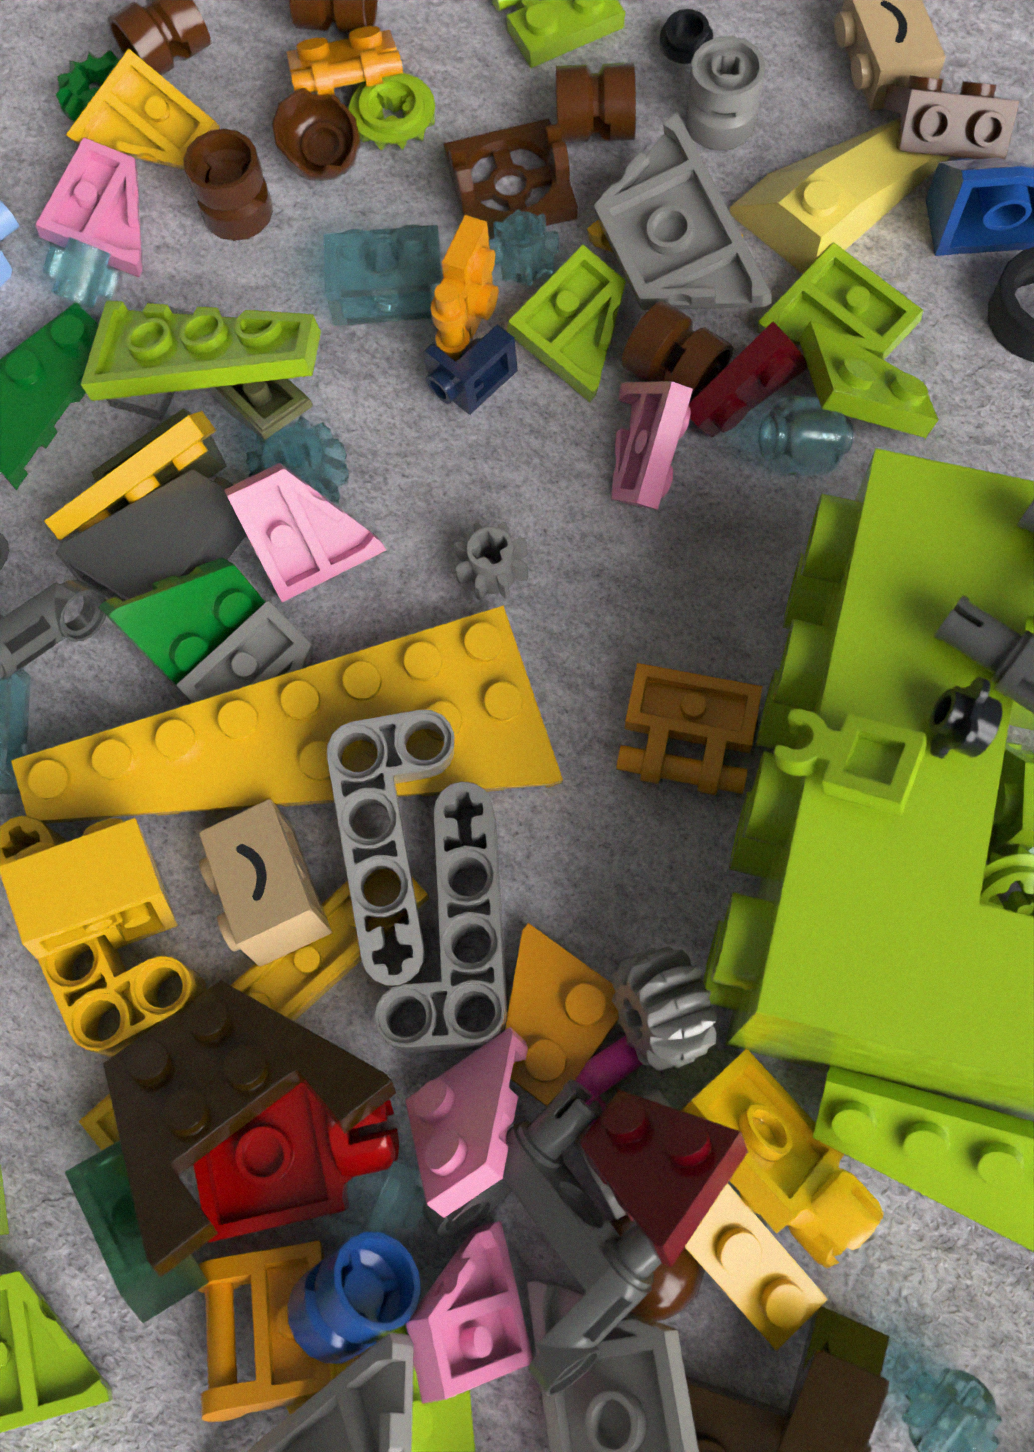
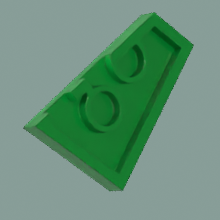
(39, 385)

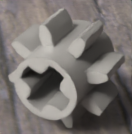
(493, 543)

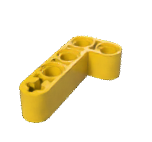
(108, 981)

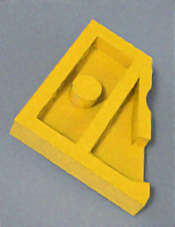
(142, 115)

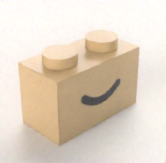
(887, 44)
(262, 884)

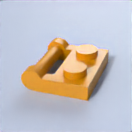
(282, 1367)

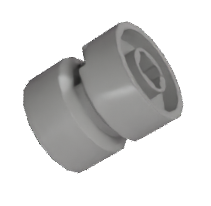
(724, 92)

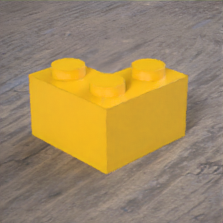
(87, 890)

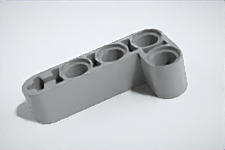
(389, 850)
(457, 918)

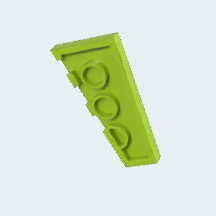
(937, 1146)

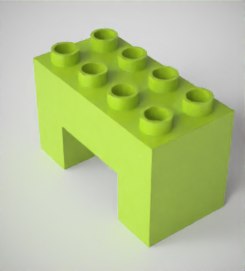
(866, 918)

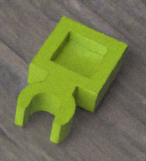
(861, 764)

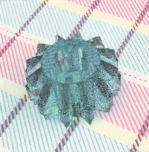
(306, 448)

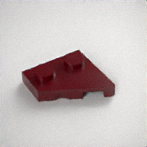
(747, 381)
(662, 1166)

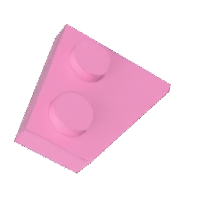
(97, 205)
(647, 449)
(298, 531)
(464, 1122)
(470, 1320)

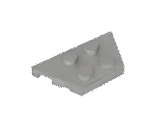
(677, 231)
(630, 1396)
(358, 1410)

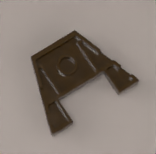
(204, 1080)

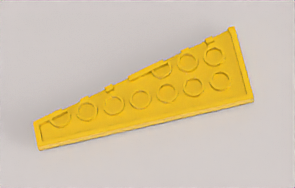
(276, 733)

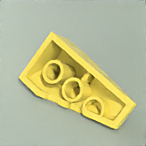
(832, 195)

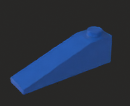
(981, 206)

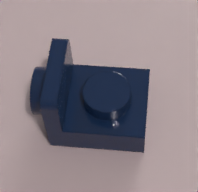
(478, 372)

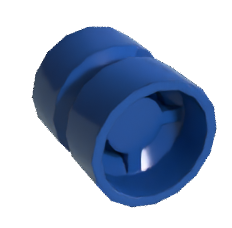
(354, 1297)

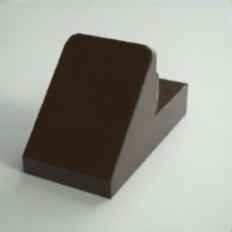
(836, 1387)

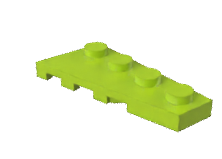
(180, 352)

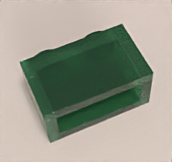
(109, 1208)

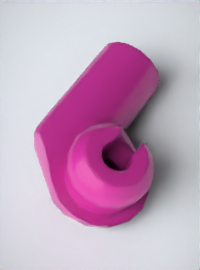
(608, 1069)

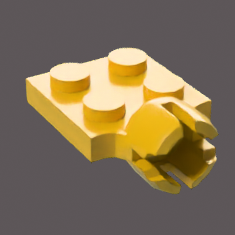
(787, 1171)

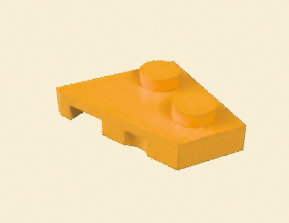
(560, 1013)

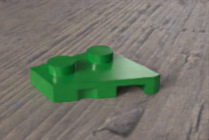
(185, 616)

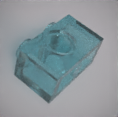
(364, 293)

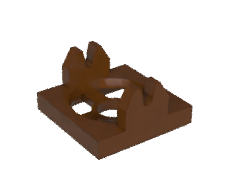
(538, 137)

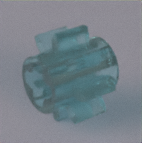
(524, 247)
(80, 272)
(951, 1413)

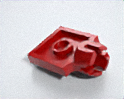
(289, 1166)

